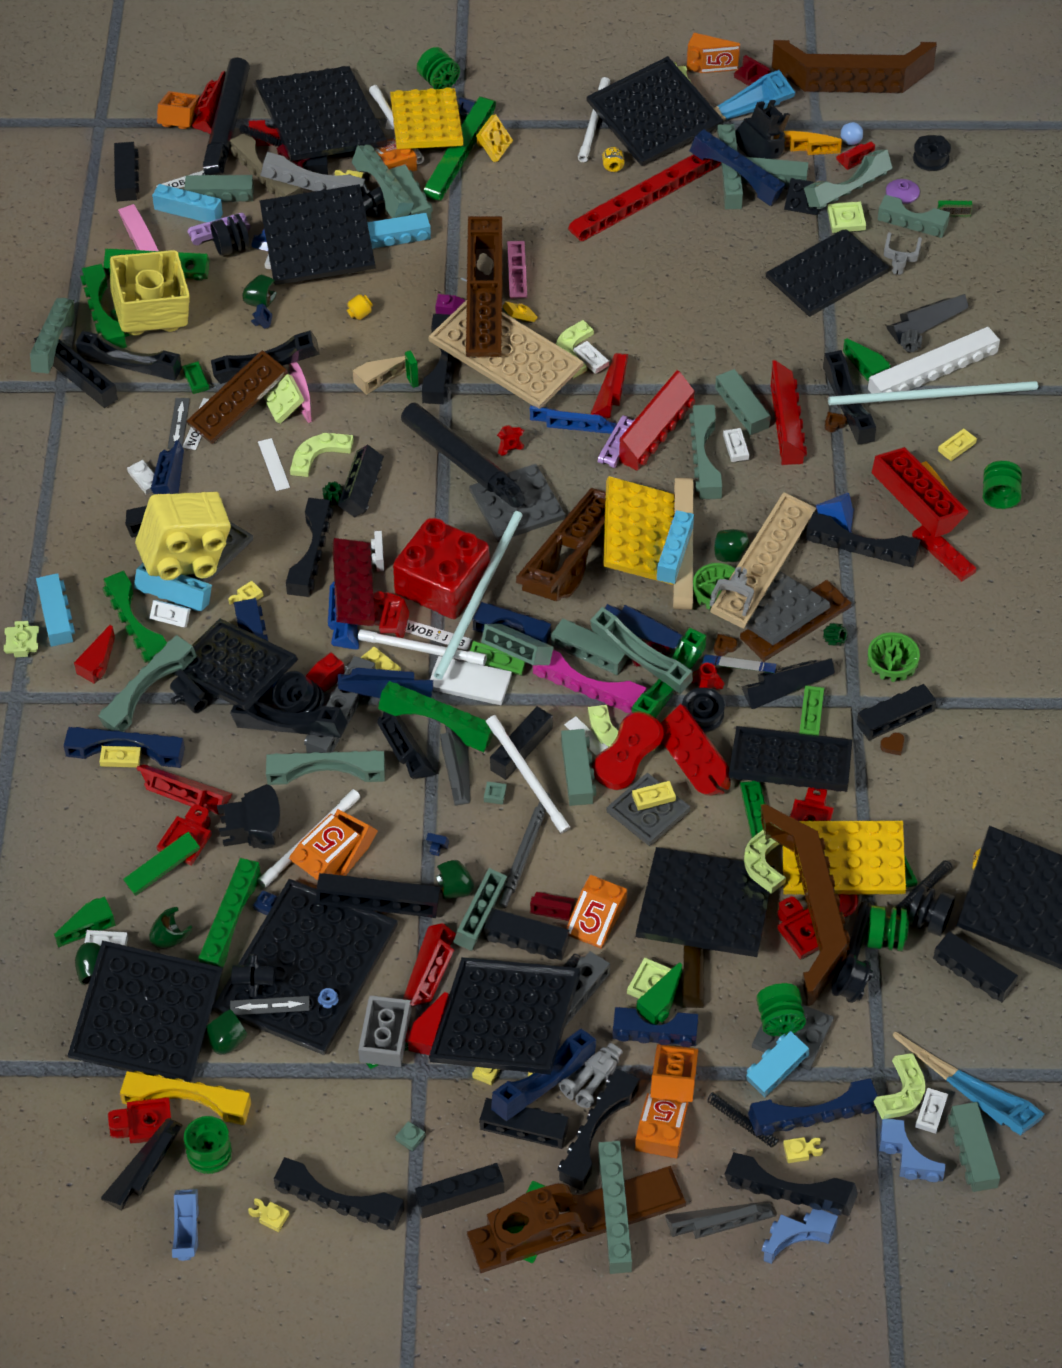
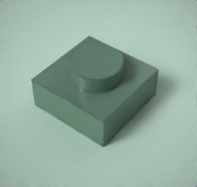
(495, 793)
(410, 1136)

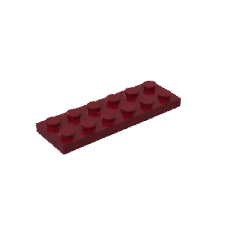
(353, 582)

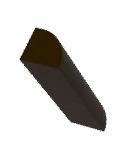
(693, 977)

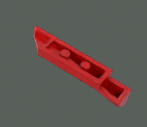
(208, 104)
(612, 386)
(183, 789)
(430, 964)

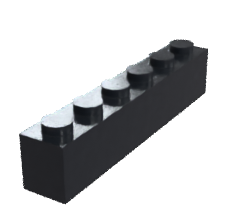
(84, 375)
(377, 895)

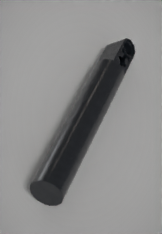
(226, 116)
(462, 454)

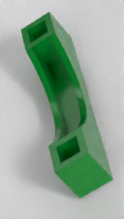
(96, 285)
(121, 593)
(687, 653)
(401, 700)
(238, 892)

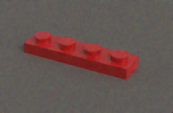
(945, 553)

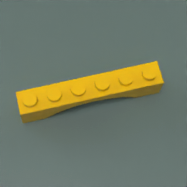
(228, 1104)

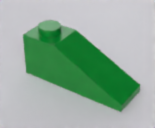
(865, 359)
(92, 916)
(658, 999)

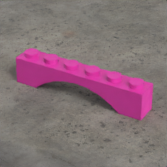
(616, 694)

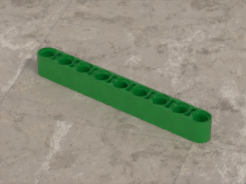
(456, 155)

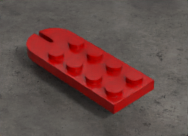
(695, 752)

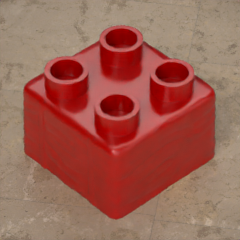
(441, 567)

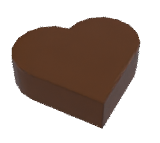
(834, 421)
(724, 645)
(893, 744)

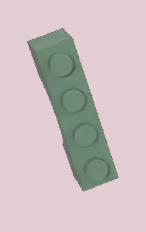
(931, 222)

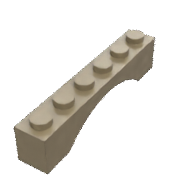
(244, 149)

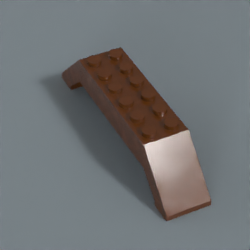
(853, 71)
(819, 895)

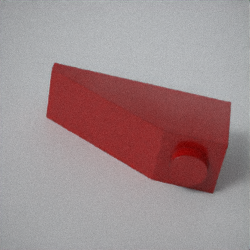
(95, 659)
(326, 671)
(424, 1029)

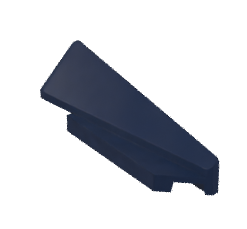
(168, 470)
(646, 626)
(373, 681)

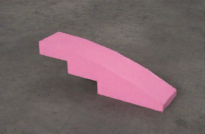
(137, 228)
(517, 269)
(297, 374)

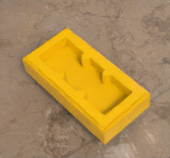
(519, 311)

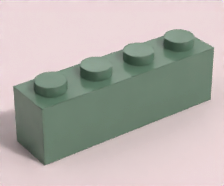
(781, 169)
(224, 187)
(412, 188)
(742, 402)
(517, 644)
(588, 646)
(577, 767)
(480, 909)
(974, 1147)

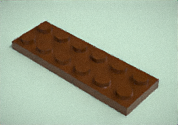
(237, 397)
(838, 605)

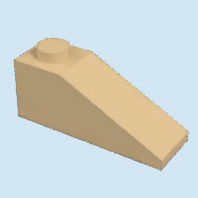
(377, 373)

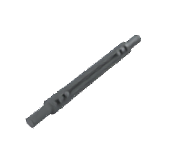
(523, 853)

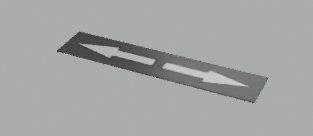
(178, 421)
(270, 1005)

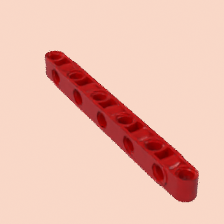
(640, 196)

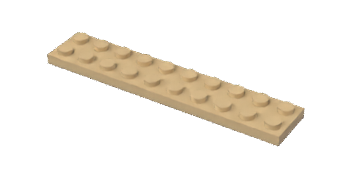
(765, 557)

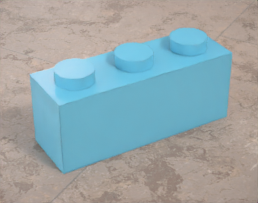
(777, 1063)

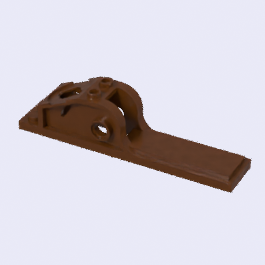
(483, 290)
(575, 531)
(548, 1230)

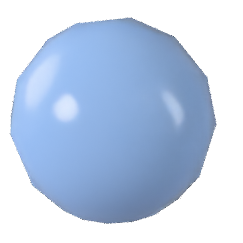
(851, 133)

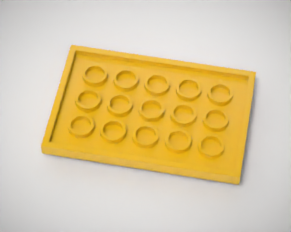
(426, 118)
(636, 527)
(861, 855)

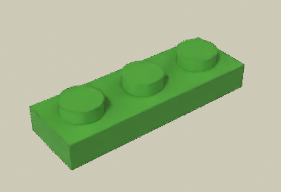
(499, 659)
(811, 710)

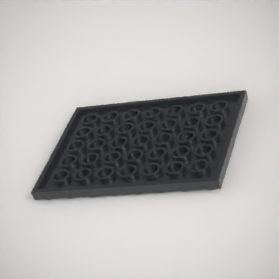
(320, 113)
(311, 951)

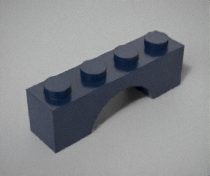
(529, 626)
(679, 1031)

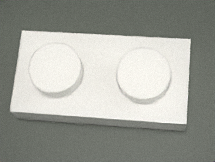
(591, 357)
(736, 445)
(142, 475)
(377, 545)
(170, 613)
(115, 937)
(931, 1110)

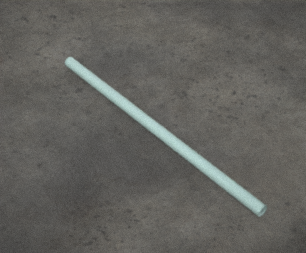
(932, 393)
(477, 596)

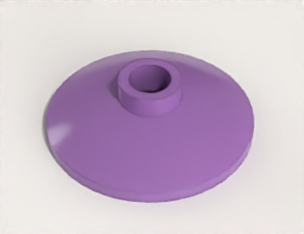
(903, 189)

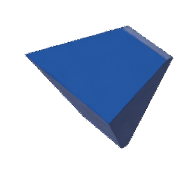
(839, 509)

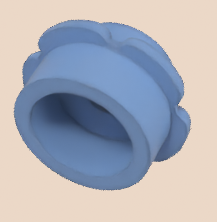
(328, 993)

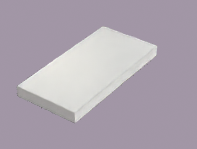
(473, 681)

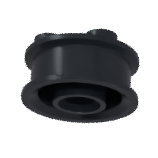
(932, 152)
(705, 707)
(851, 978)

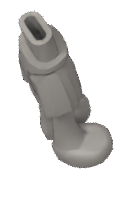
(600, 1066)

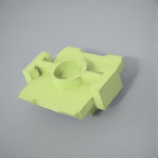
(21, 639)

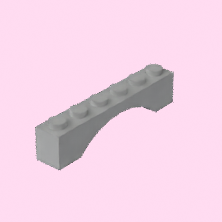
(282, 170)

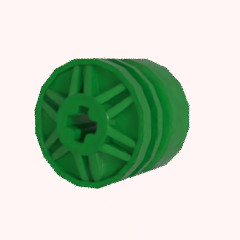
(438, 68)
(1002, 484)
(887, 928)
(781, 1009)
(207, 1144)

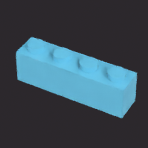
(187, 203)
(399, 230)
(675, 547)
(180, 590)
(54, 609)

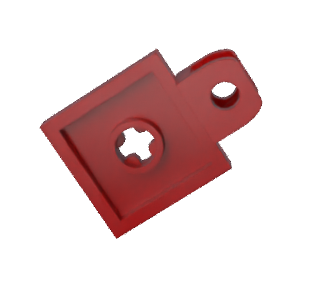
(812, 807)
(194, 823)
(793, 922)
(132, 1119)

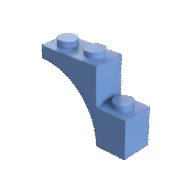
(912, 1163)
(185, 1224)
(816, 1227)

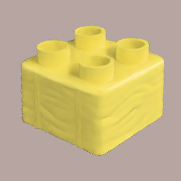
(149, 291)
(183, 534)

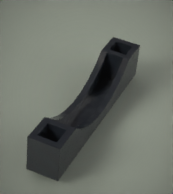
(295, 349)
(160, 364)
(434, 384)
(858, 418)
(898, 550)
(301, 575)
(321, 722)
(617, 1095)
(830, 1195)
(377, 1209)

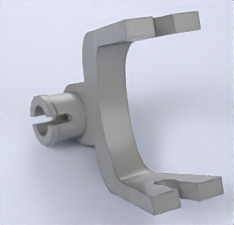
(900, 258)
(736, 584)

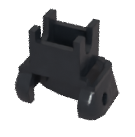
(756, 131)
(251, 819)

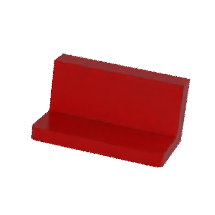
(855, 155)
(394, 617)

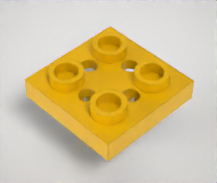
(490, 139)

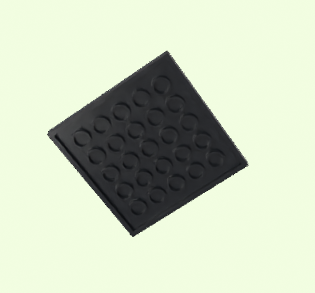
(654, 110)
(317, 234)
(1016, 897)
(702, 903)
(145, 1012)
(505, 1015)

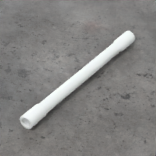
(378, 96)
(585, 148)
(374, 637)
(499, 731)
(273, 872)

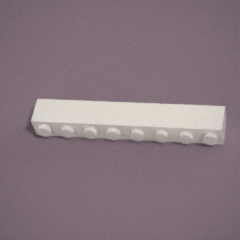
(936, 363)

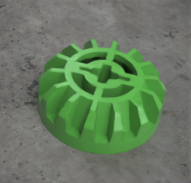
(706, 580)
(892, 645)

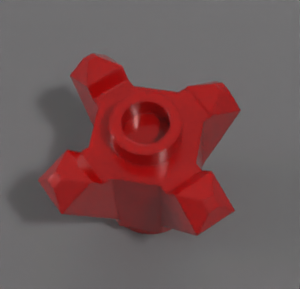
(510, 439)
(707, 677)

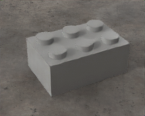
(384, 1031)

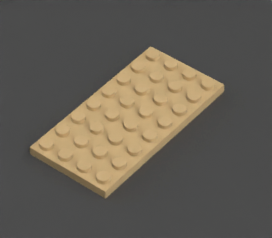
(528, 362)

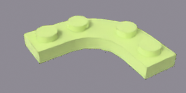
(572, 337)
(317, 445)
(601, 724)
(757, 866)
(912, 1089)

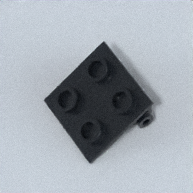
(797, 199)

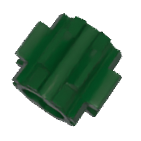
(332, 492)
(835, 634)

